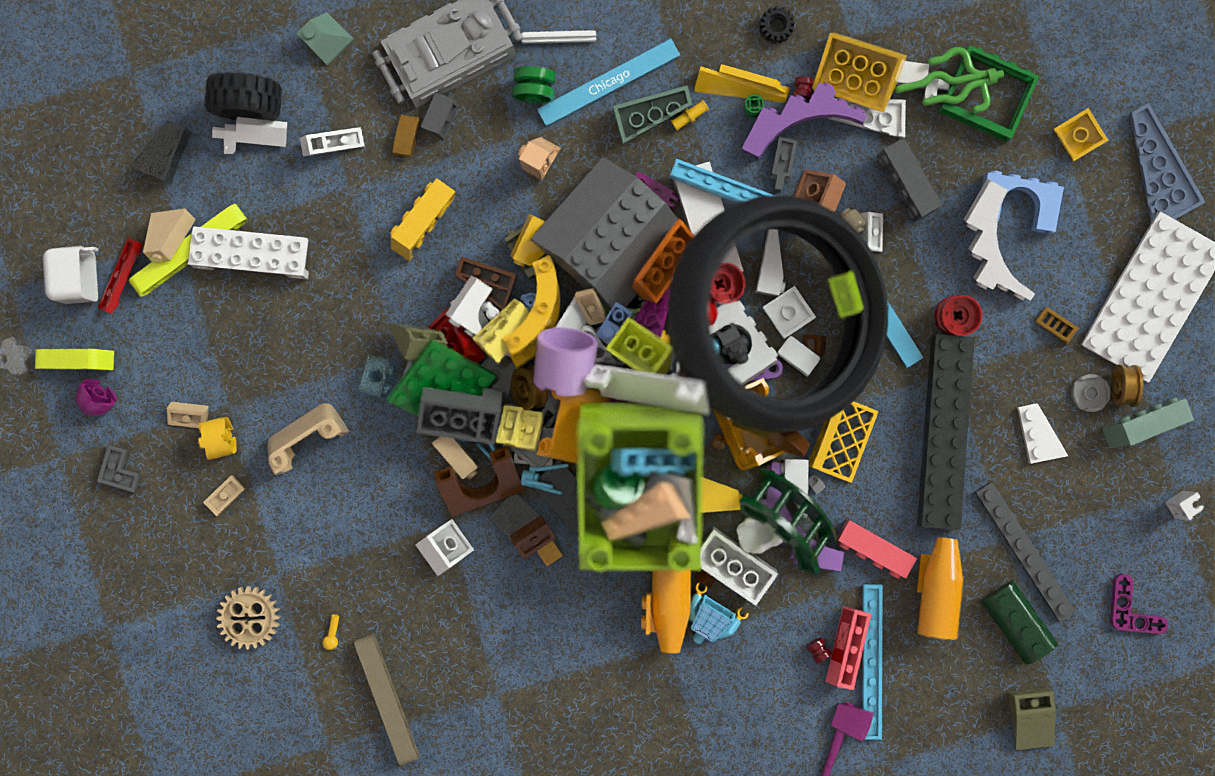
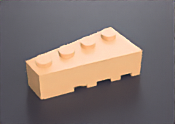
(648, 512)

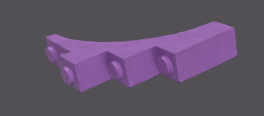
(821, 105)
(829, 557)

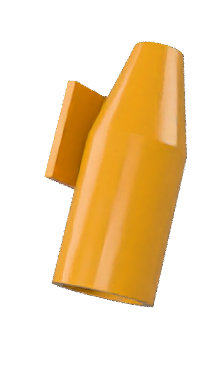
(941, 589)
(667, 608)

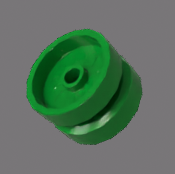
(533, 84)
(616, 490)

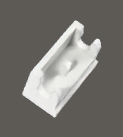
(1182, 507)

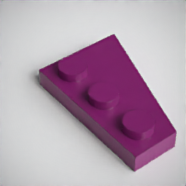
(653, 315)

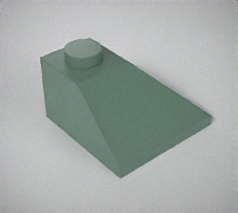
(325, 37)

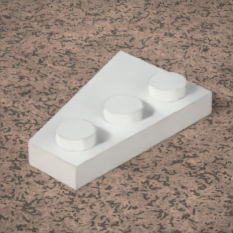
(1038, 435)

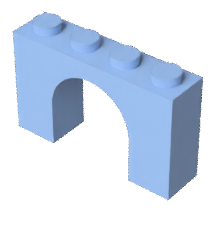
(1045, 196)

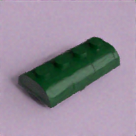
(1019, 623)

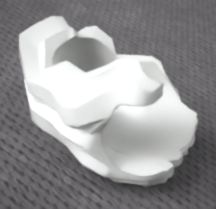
(756, 537)

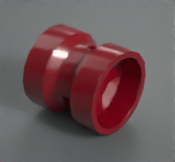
(803, 87)
(819, 650)

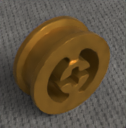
(1126, 385)
(524, 390)

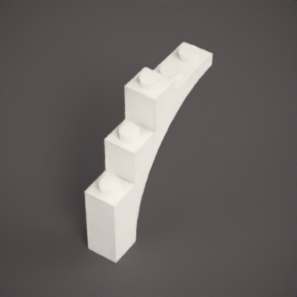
(984, 216)

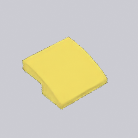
(520, 428)

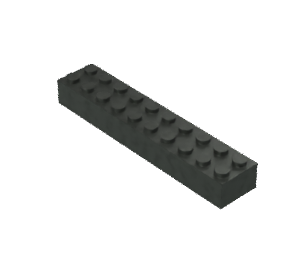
(945, 431)

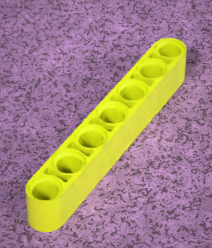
(157, 273)

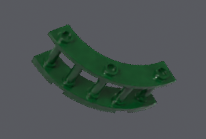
(787, 531)

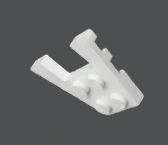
(684, 486)

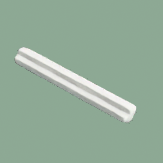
(558, 37)

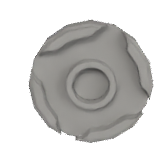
(1084, 396)

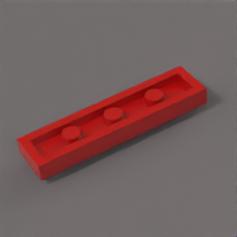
(119, 276)

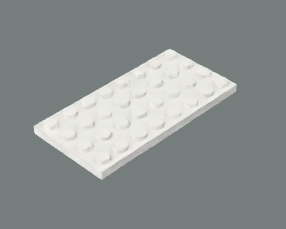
(1153, 296)

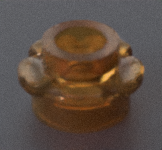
(718, 442)

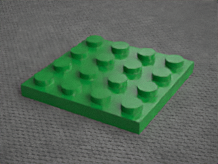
(442, 370)

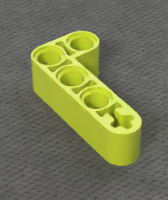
(74, 359)

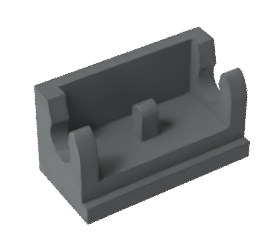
(440, 115)

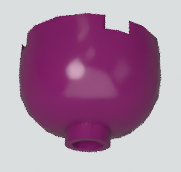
(94, 399)

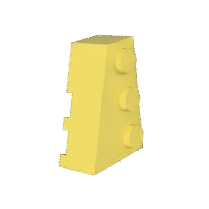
(505, 322)

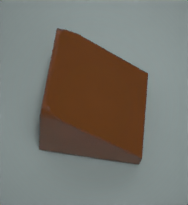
(815, 343)

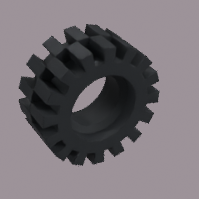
(781, 14)

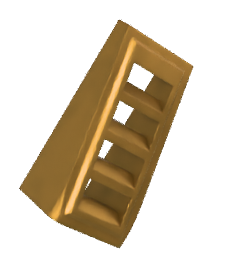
(1073, 328)

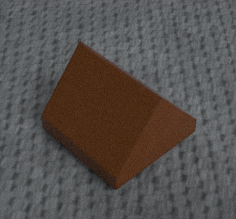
(705, 578)

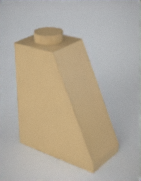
(166, 233)
(457, 456)

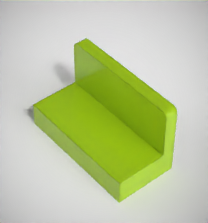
(846, 294)

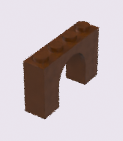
(463, 498)

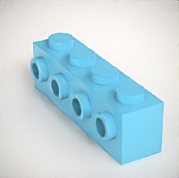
(651, 460)

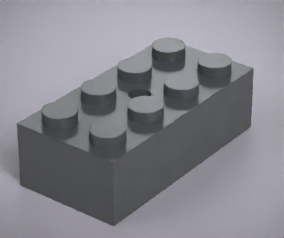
(908, 180)

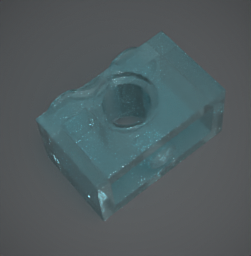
(372, 366)

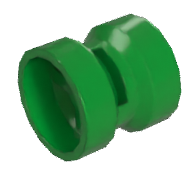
(753, 109)

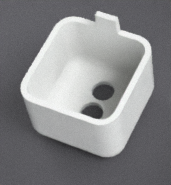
(71, 274)

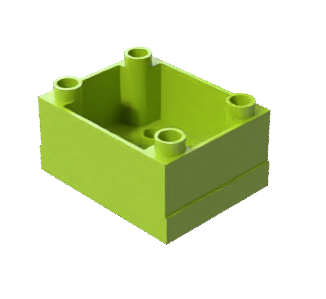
(636, 427)

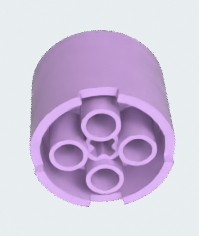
(564, 360)

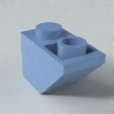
(613, 322)

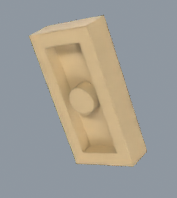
(591, 306)
(224, 495)

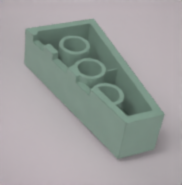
(645, 113)
(1147, 423)

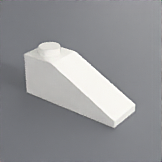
(331, 141)
(797, 473)

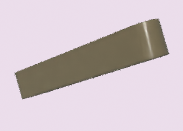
(386, 699)

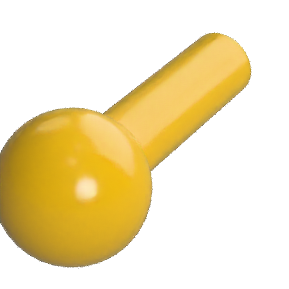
(330, 641)

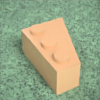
(538, 157)

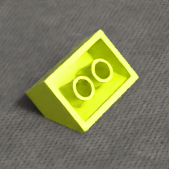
(641, 349)

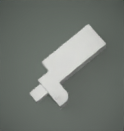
(917, 71)
(251, 131)

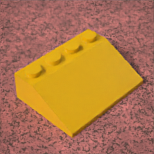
(860, 71)

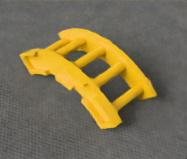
(543, 316)

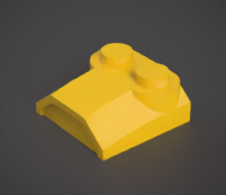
(1080, 134)

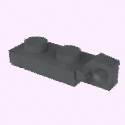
(783, 162)

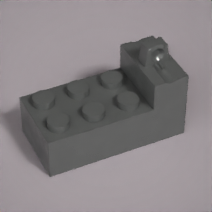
(460, 414)

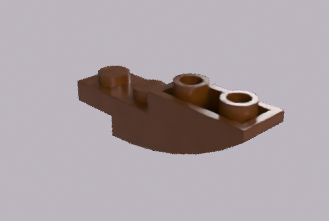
(789, 442)

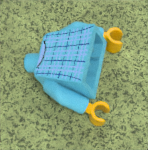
(711, 619)

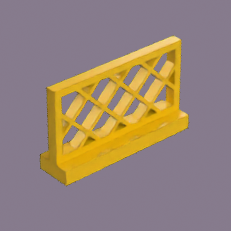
(825, 438)

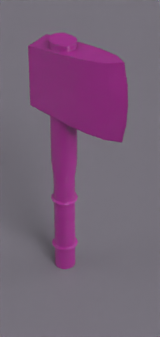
(847, 720)

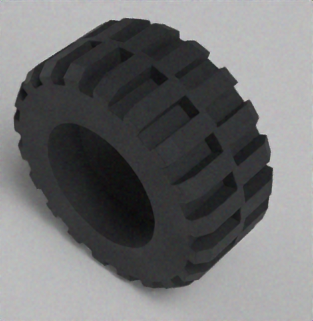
(242, 96)

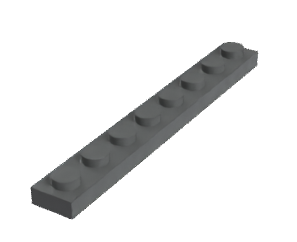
(1025, 552)

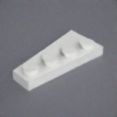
(888, 122)

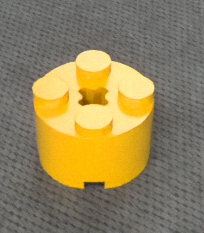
(217, 438)

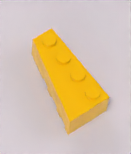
(421, 218)

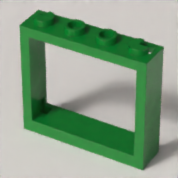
(980, 123)

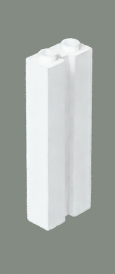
(701, 207)

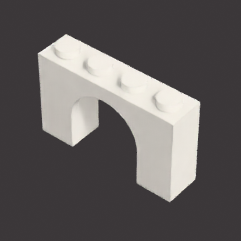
(467, 305)
(760, 356)

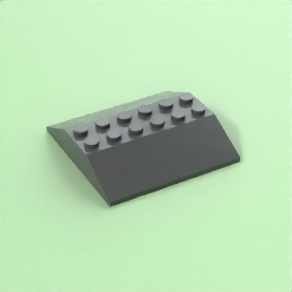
(606, 232)

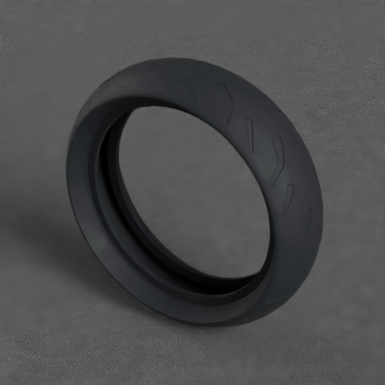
(690, 324)

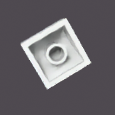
(444, 547)

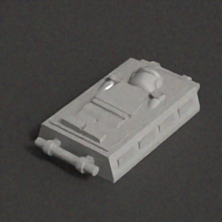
(447, 49)

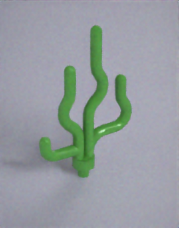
(978, 78)

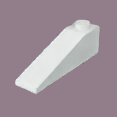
(771, 273)

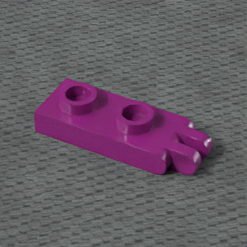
(660, 190)

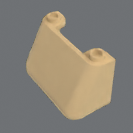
(322, 418)

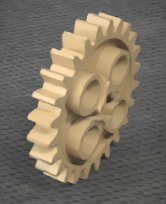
(249, 635)

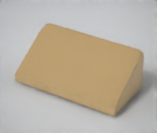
(186, 414)

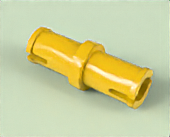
(689, 115)

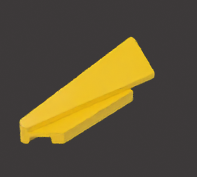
(739, 83)

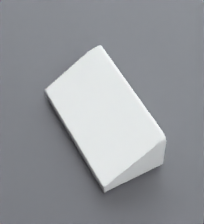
(873, 231)
(798, 355)

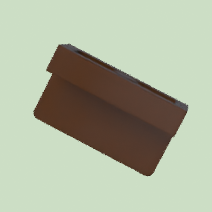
(532, 537)

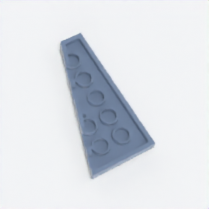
(1164, 175)

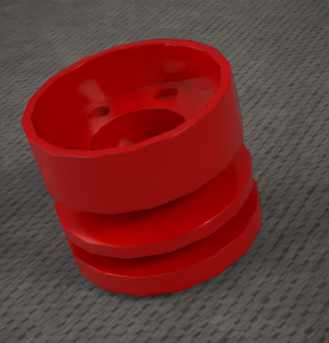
(728, 284)
(968, 312)

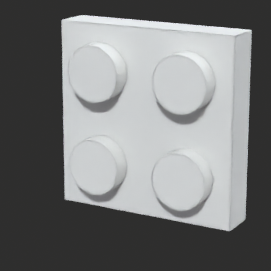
(789, 312)

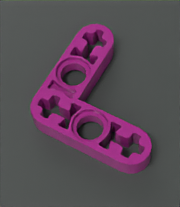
(1129, 618)

